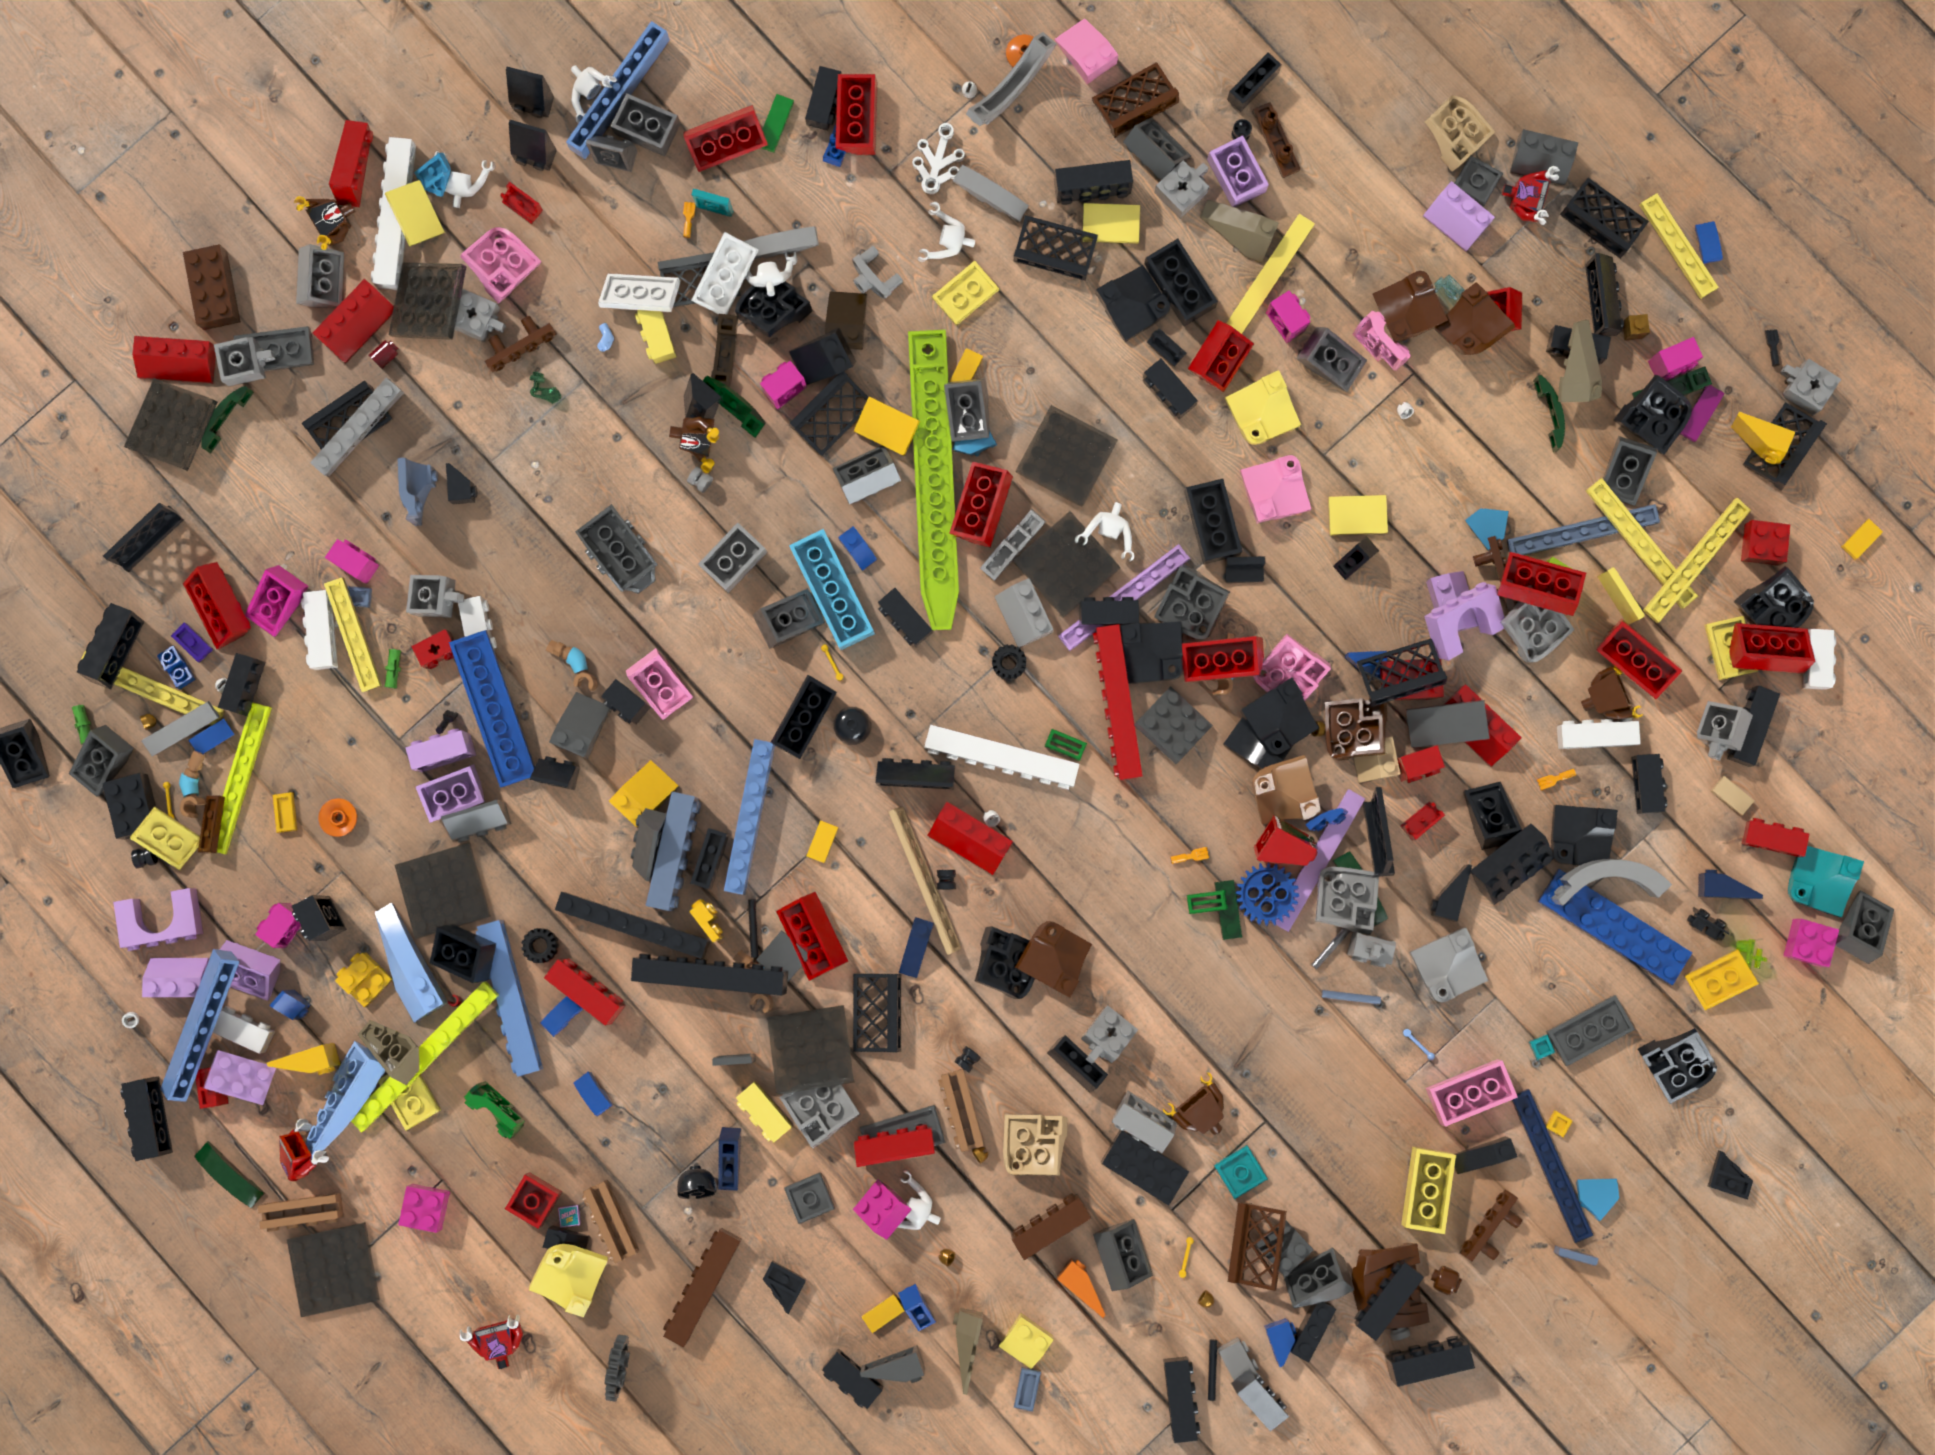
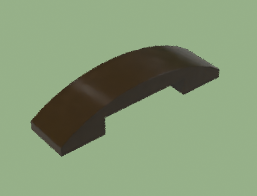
(725, 348)

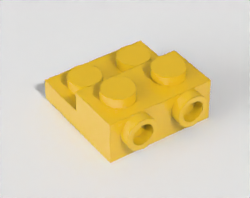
(705, 914)
(363, 978)

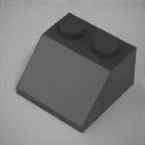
(1293, 1251)

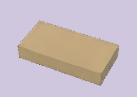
(1732, 795)

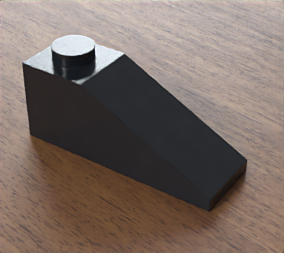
(1450, 899)
(1485, 1155)

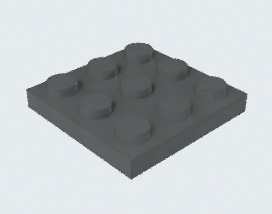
(1173, 725)

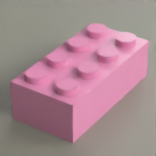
(1471, 1092)

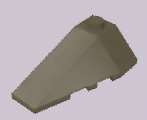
(1243, 229)
(1582, 373)
(393, 1050)
(968, 1329)

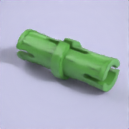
(392, 668)
(82, 723)

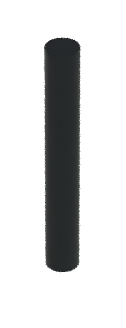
(753, 928)
(1212, 1369)

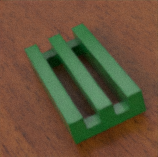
(1071, 755)
(1223, 900)

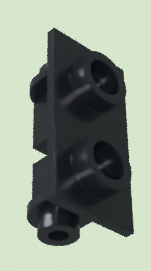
(1166, 347)
(1715, 927)

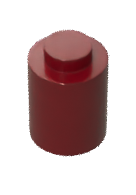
(384, 353)

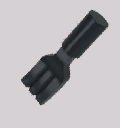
(1772, 340)
(448, 717)

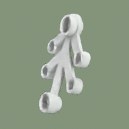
(937, 162)

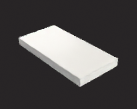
(725, 274)
(639, 292)

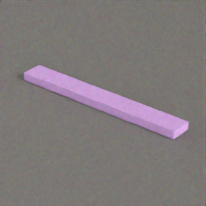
(1135, 588)
(1326, 847)

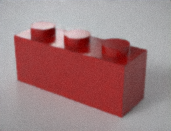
(1775, 838)

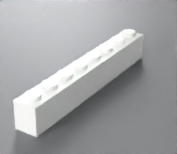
(390, 238)
(1002, 756)

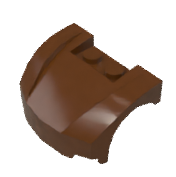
(1374, 1267)

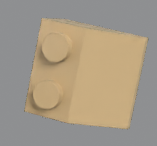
(1378, 766)

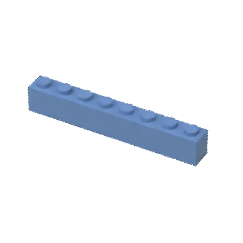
(610, 99)
(749, 817)
(511, 1002)
(199, 1025)

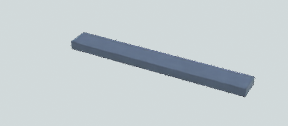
(1577, 532)

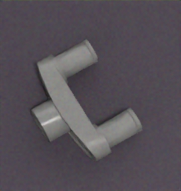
(868, 280)

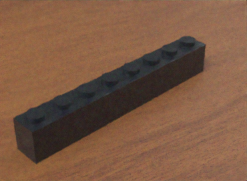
(632, 925)
(709, 975)

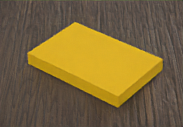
(886, 426)
(1721, 979)

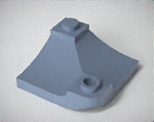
(414, 486)

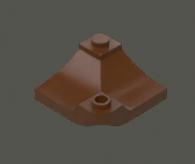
(1410, 307)
(1474, 322)
(1355, 728)
(1055, 957)

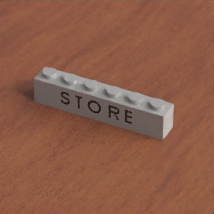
(357, 427)

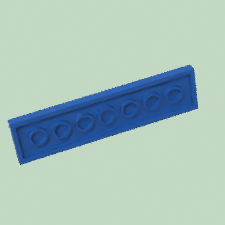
(493, 708)
(1619, 930)

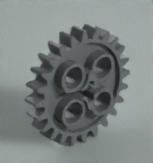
(616, 1369)

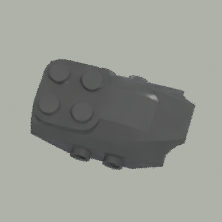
(618, 551)

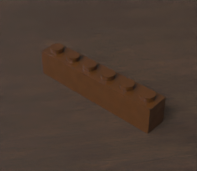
(702, 1287)

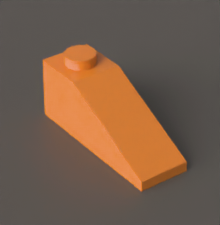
(1078, 1281)

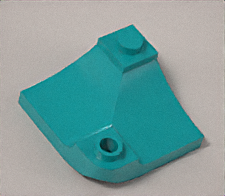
(1824, 880)

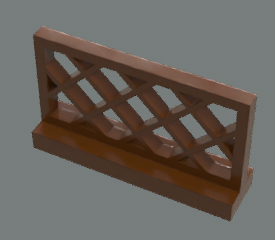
(1140, 113)
(1240, 1245)

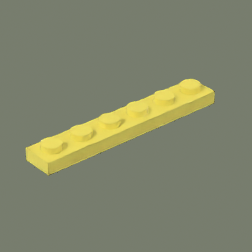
(1678, 246)
(352, 634)

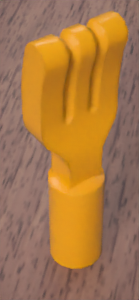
(689, 213)
(1550, 780)
(1196, 855)

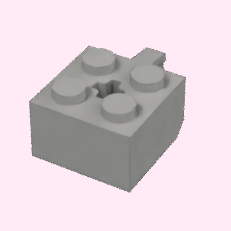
(1187, 178)
(485, 320)
(238, 371)
(1800, 384)
(432, 596)
(1723, 728)
(1371, 948)
(1097, 1035)

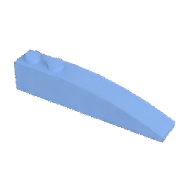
(407, 966)
(352, 1087)

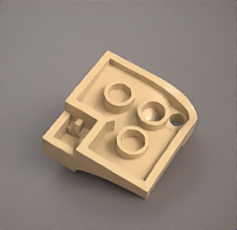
(1458, 130)
(1034, 1143)

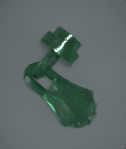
(549, 394)

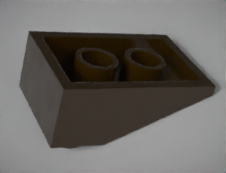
(847, 313)

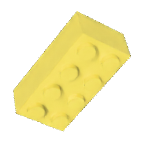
(1428, 1190)

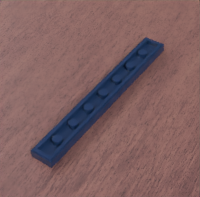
(1552, 1166)

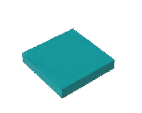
(712, 202)
(1240, 1172)

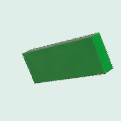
(776, 121)

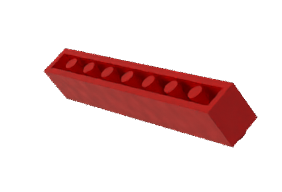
(1118, 701)

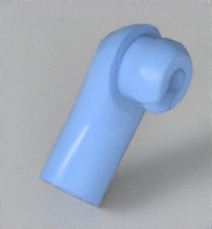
(607, 338)

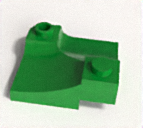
(485, 1096)

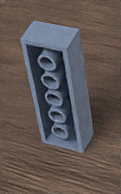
(673, 851)

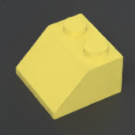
(1026, 1341)

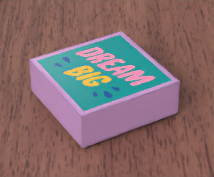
(569, 1216)

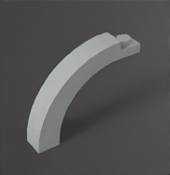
(1014, 82)
(1642, 875)

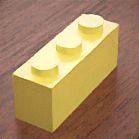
(656, 335)
(763, 1112)

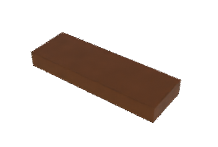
(211, 824)

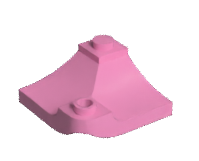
(500, 262)
(1373, 337)
(1275, 489)
(1295, 661)

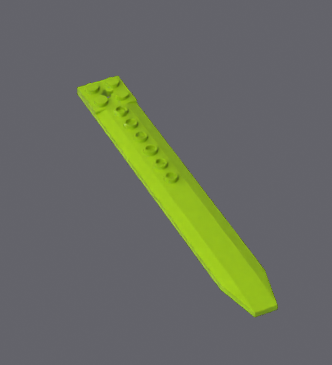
(933, 477)

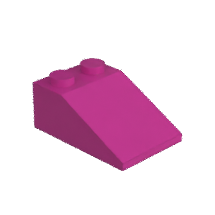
(275, 599)

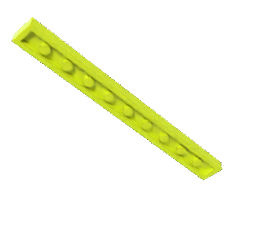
(428, 1052)

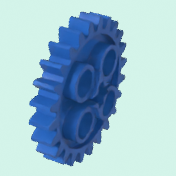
(1279, 906)

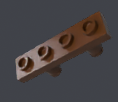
(1276, 139)
(527, 344)
(1494, 556)
(1486, 1228)

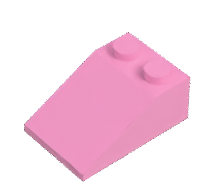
(1087, 50)
(658, 684)

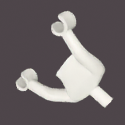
(588, 86)
(461, 186)
(951, 236)
(770, 276)
(1110, 526)
(920, 1207)

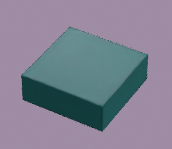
(1541, 1047)

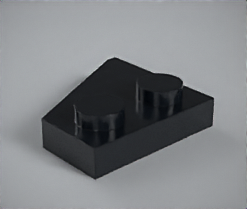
(1729, 1177)
(784, 1284)

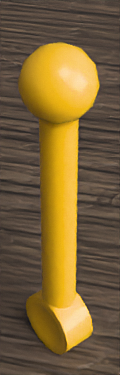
(839, 676)
(167, 785)
(1182, 1273)

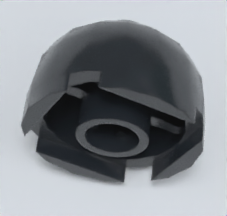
(852, 725)
(696, 1183)

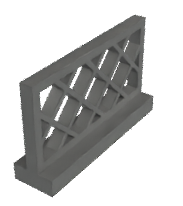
(683, 264)

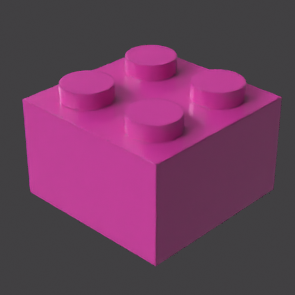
(1288, 316)
(1676, 359)
(783, 384)
(350, 559)
(279, 926)
(1811, 942)
(424, 1208)
(882, 1209)

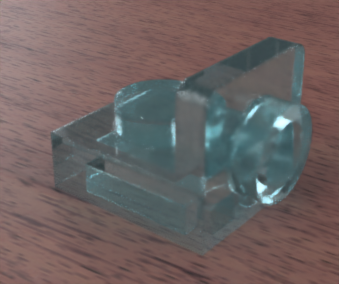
(1451, 286)

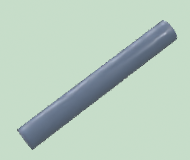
(1351, 997)

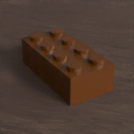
(211, 287)
(1051, 1226)

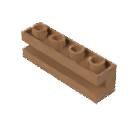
(962, 1110)
(300, 1211)
(611, 1221)

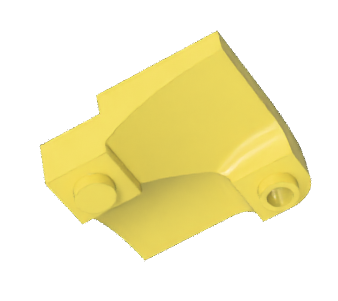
(1263, 409)
(569, 1277)

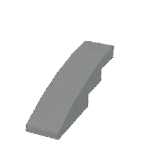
(990, 192)
(784, 242)
(1013, 544)
(180, 728)

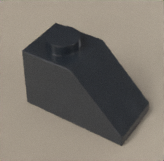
(459, 487)
(1356, 558)
(557, 1235)

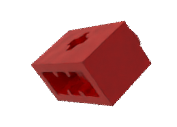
(425, 649)

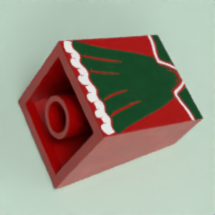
(1285, 844)

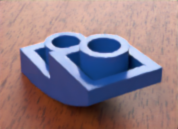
(833, 155)
(1708, 242)
(176, 667)
(211, 737)
(1333, 817)
(560, 1016)
(592, 1094)

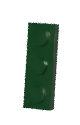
(1229, 918)

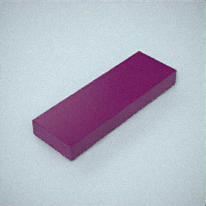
(1702, 412)

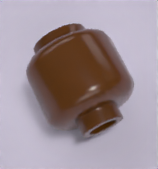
(1446, 1280)

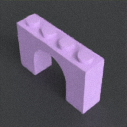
(1444, 620)
(185, 921)

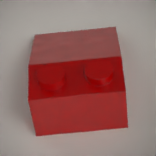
(1434, 693)

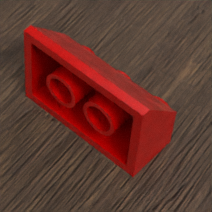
(1221, 355)

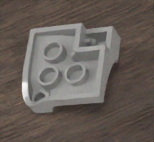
(1536, 630)
(1347, 899)
(1449, 965)
(820, 1111)

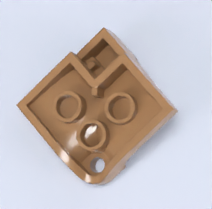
(1286, 791)

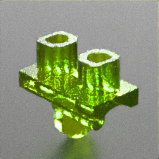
(1748, 948)

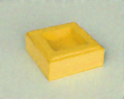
(1559, 1123)

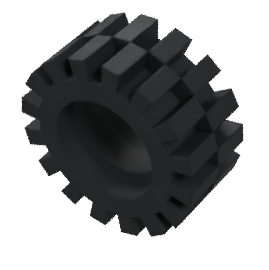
(1009, 673)
(528, 945)

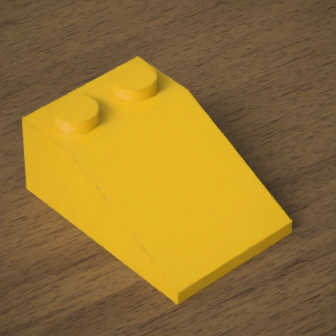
(1765, 438)
(646, 789)
(318, 1059)

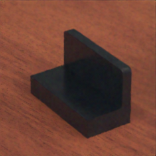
(1244, 569)

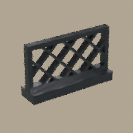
(1596, 227)
(1050, 263)
(817, 404)
(335, 408)
(1800, 450)
(144, 537)
(1406, 688)
(1379, 835)
(893, 1013)

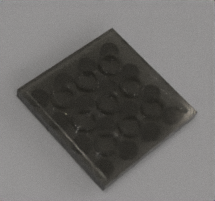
(427, 300)
(170, 424)
(1066, 456)
(1066, 569)
(442, 890)
(810, 1050)
(333, 1269)

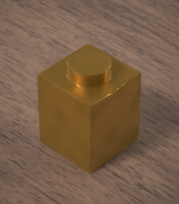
(1636, 327)

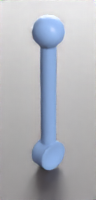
(1407, 1033)

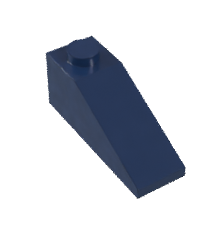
(1722, 886)
(916, 947)
(729, 1158)

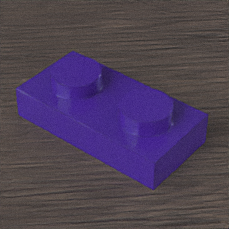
(192, 642)

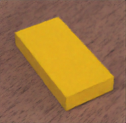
(967, 366)
(1862, 539)
(285, 812)
(822, 841)
(883, 1313)

